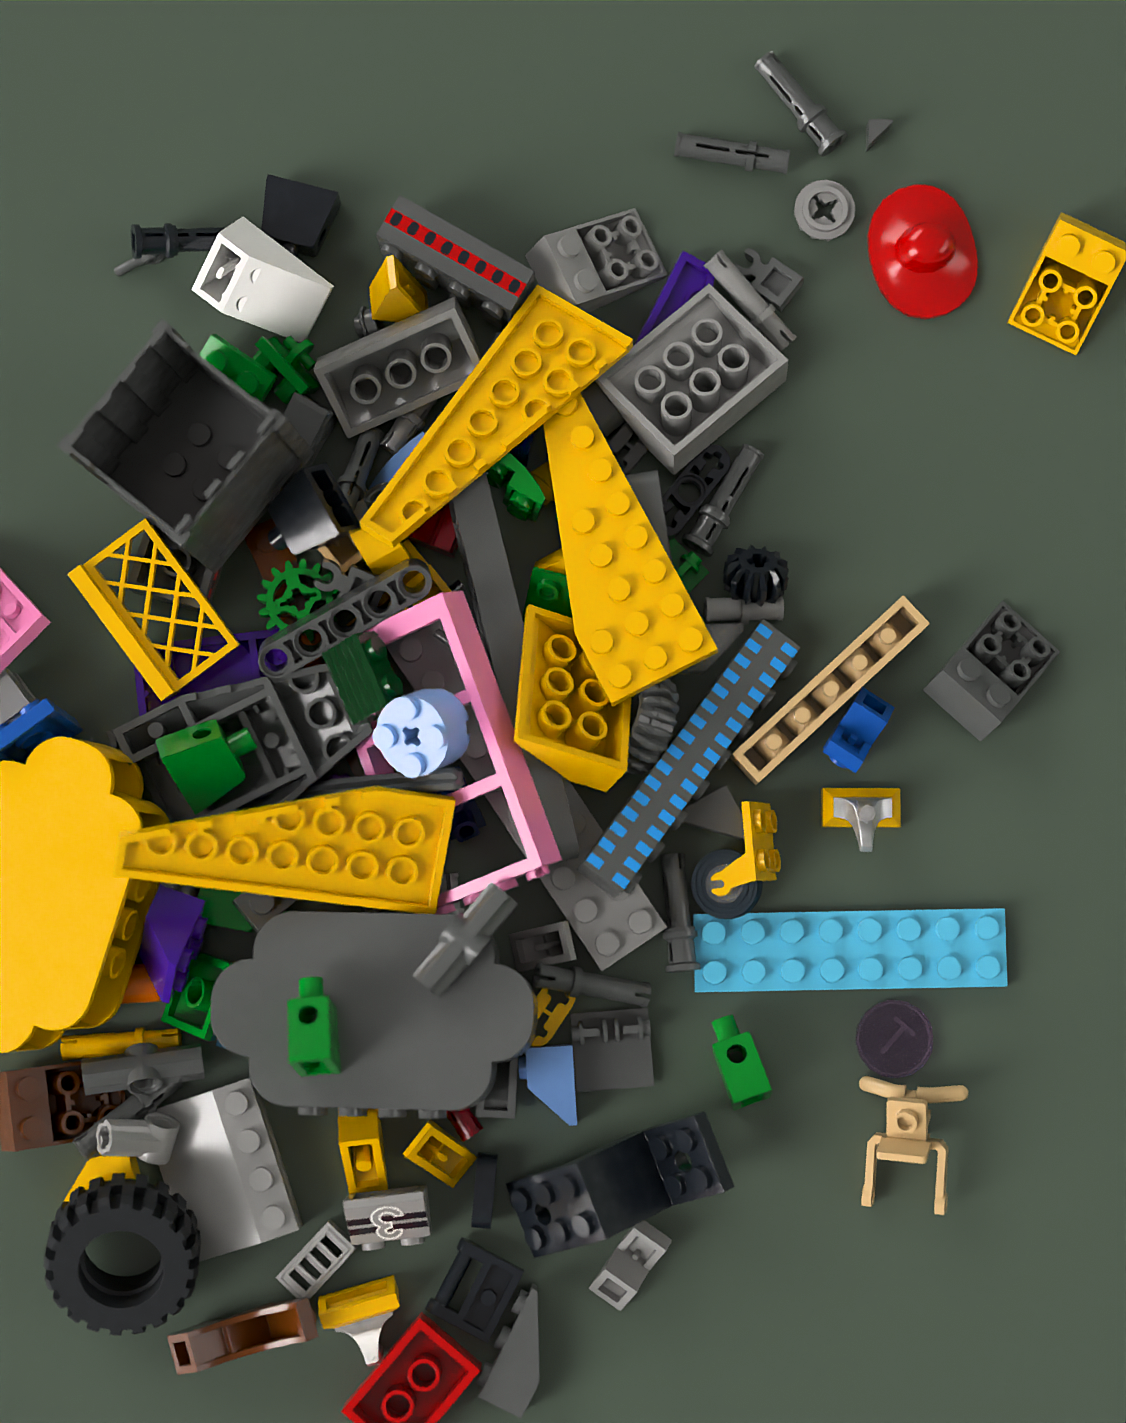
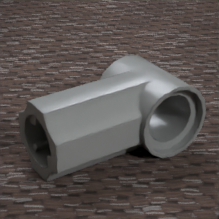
(146, 1139)

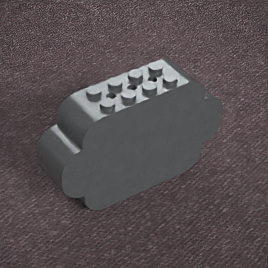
(394, 1034)

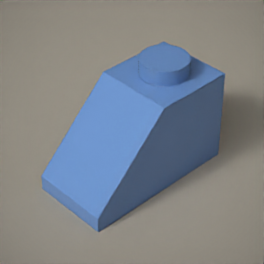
(551, 1078)

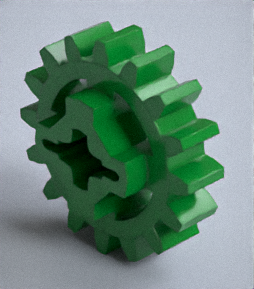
(282, 607)

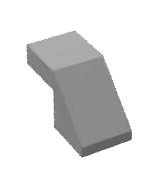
(630, 1264)

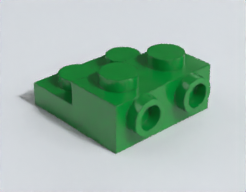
(238, 367)

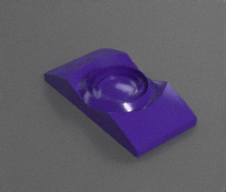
(235, 668)

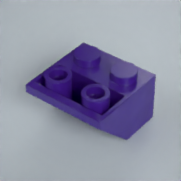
(172, 939)

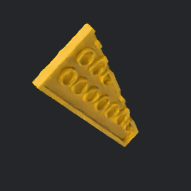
(521, 382)

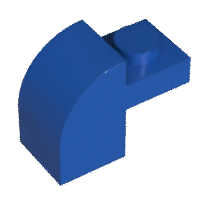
(858, 730)

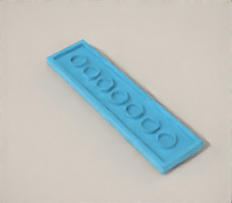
(851, 950)

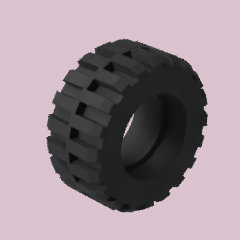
(115, 1300)

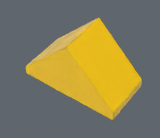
(396, 292)
(440, 1154)

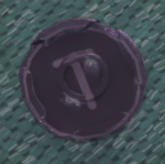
(894, 1038)

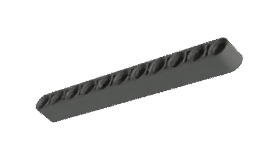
(502, 635)

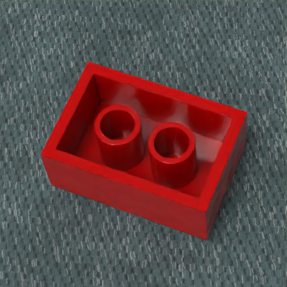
(414, 1378)

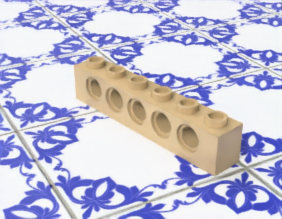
(829, 690)

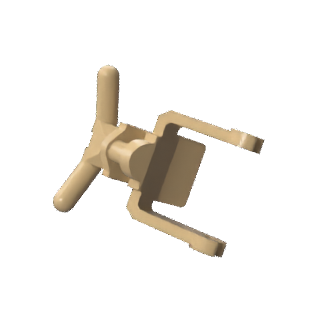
(908, 1133)

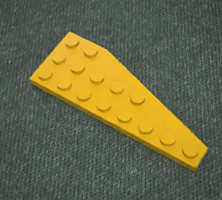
(620, 581)
(336, 848)

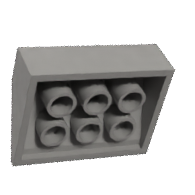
(693, 378)
(230, 1169)

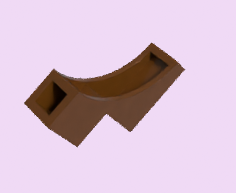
(242, 1335)

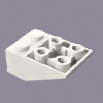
(261, 282)

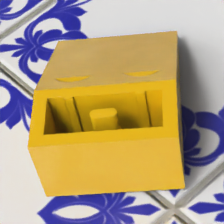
(1069, 283)

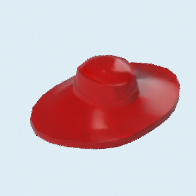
(922, 251)

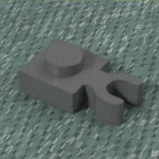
(772, 281)
(347, 581)

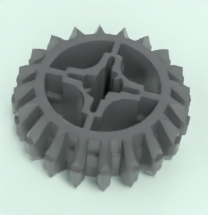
(651, 725)

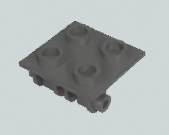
(612, 1049)

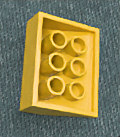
(563, 707)

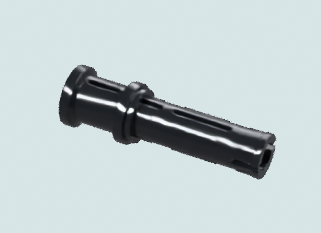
(171, 240)

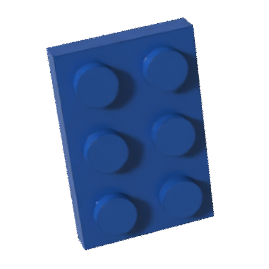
(36, 724)

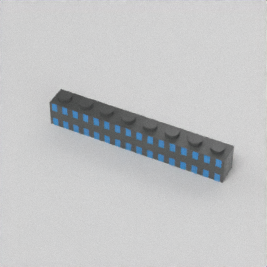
(689, 758)

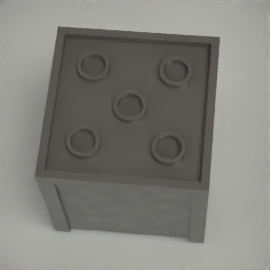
(188, 448)

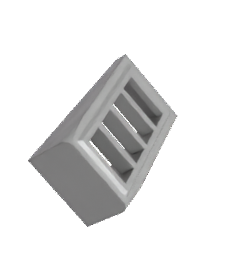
(339, 1238)

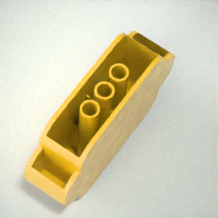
(63, 913)

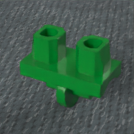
(290, 363)

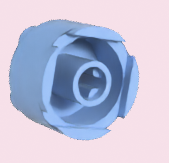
(422, 731)

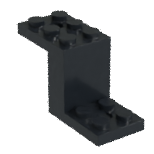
(619, 1185)

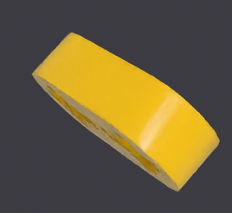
(555, 1017)

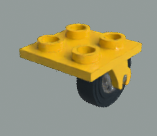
(731, 881)

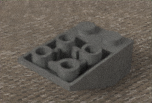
(991, 671)

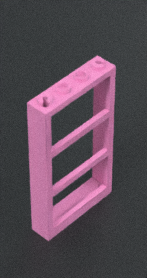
(498, 733)

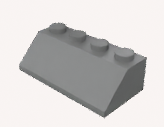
(399, 367)

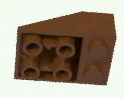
(49, 1106)

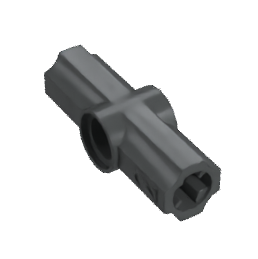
(465, 939)
(142, 1068)

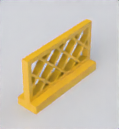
(126, 629)

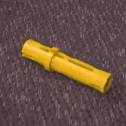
(115, 1043)

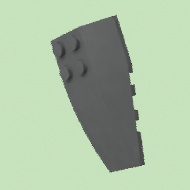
(292, 718)

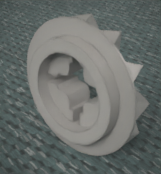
(826, 193)

